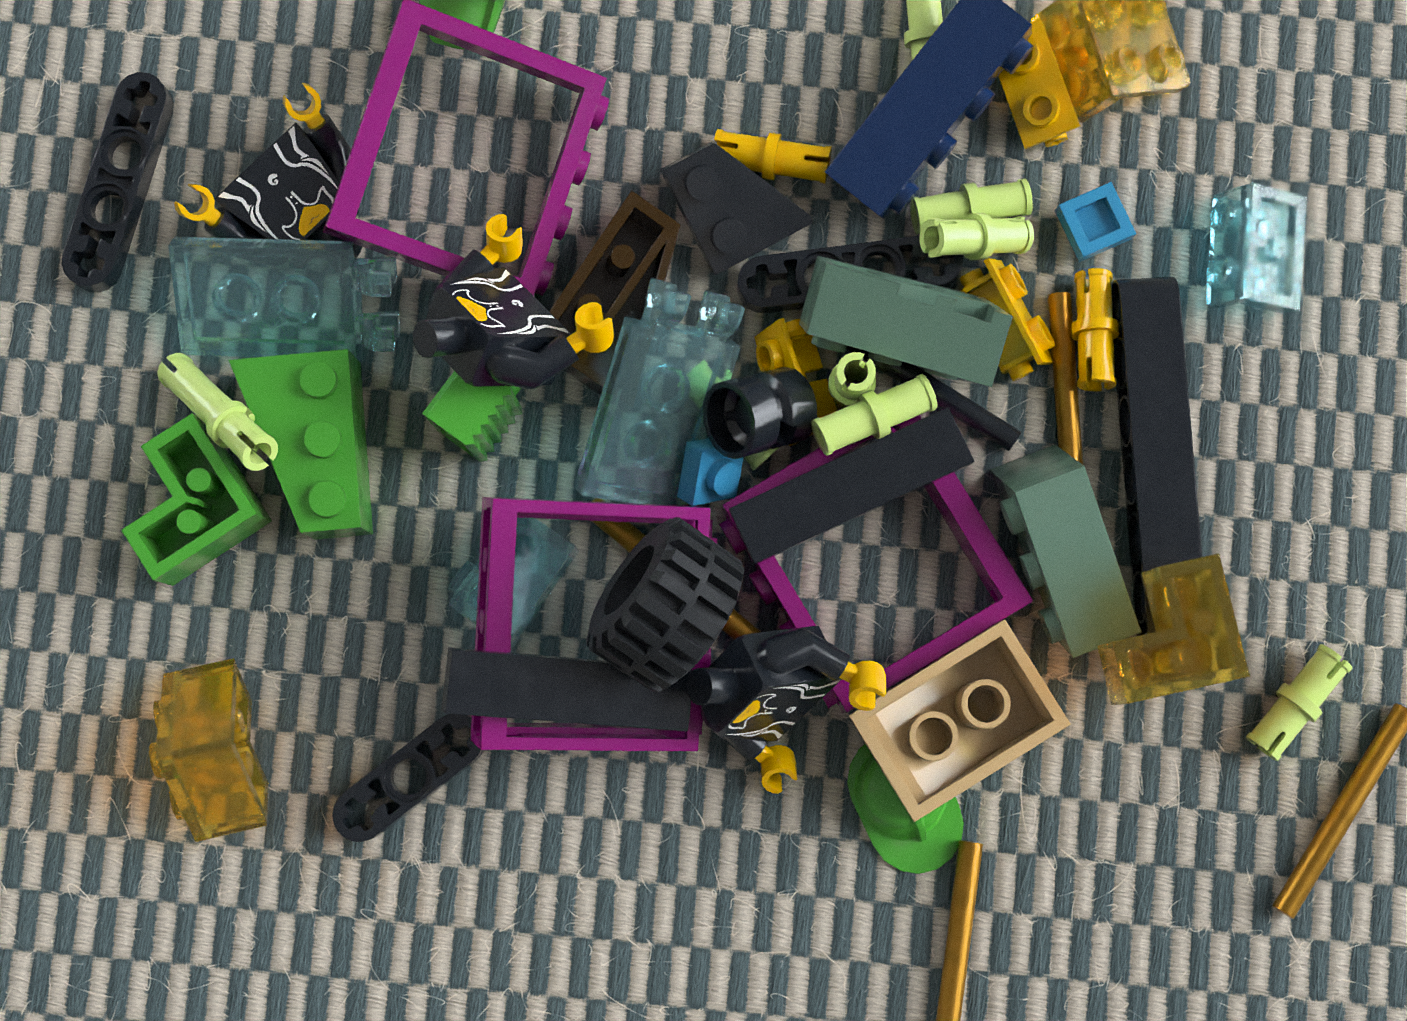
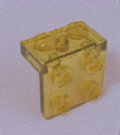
(1113, 51)

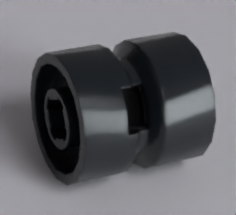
(759, 412)

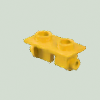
(1039, 95)
(1027, 336)
(791, 347)

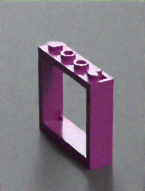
(568, 170)
(964, 523)
(495, 625)

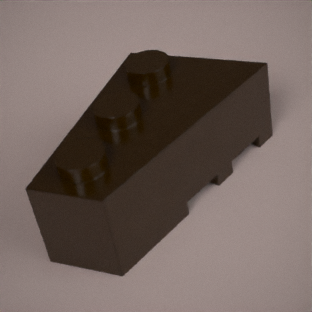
(617, 276)

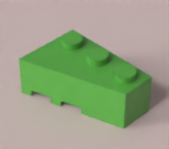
(318, 420)

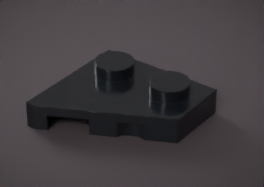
(729, 206)

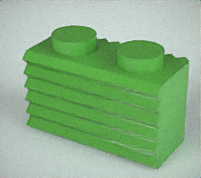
(473, 415)

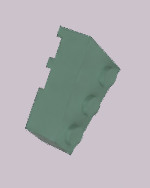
(904, 321)
(1065, 550)

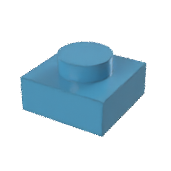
(1095, 222)
(707, 474)

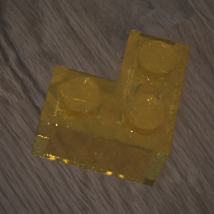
(1193, 638)
(208, 751)

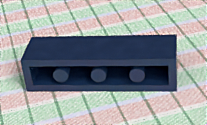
(929, 102)

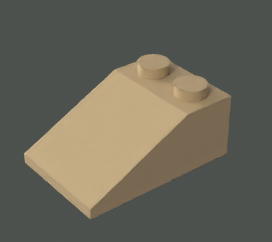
(959, 720)

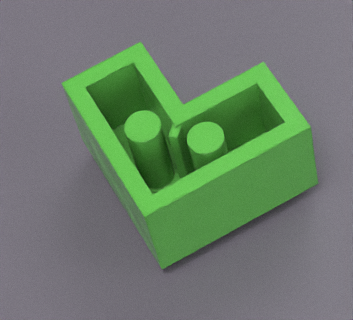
(208, 506)

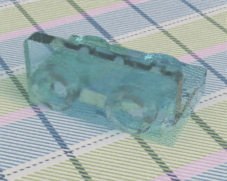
(1256, 248)

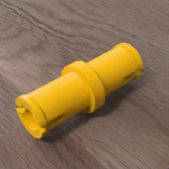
(777, 156)
(1095, 329)

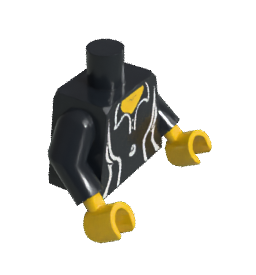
(285, 188)
(496, 328)
(769, 684)

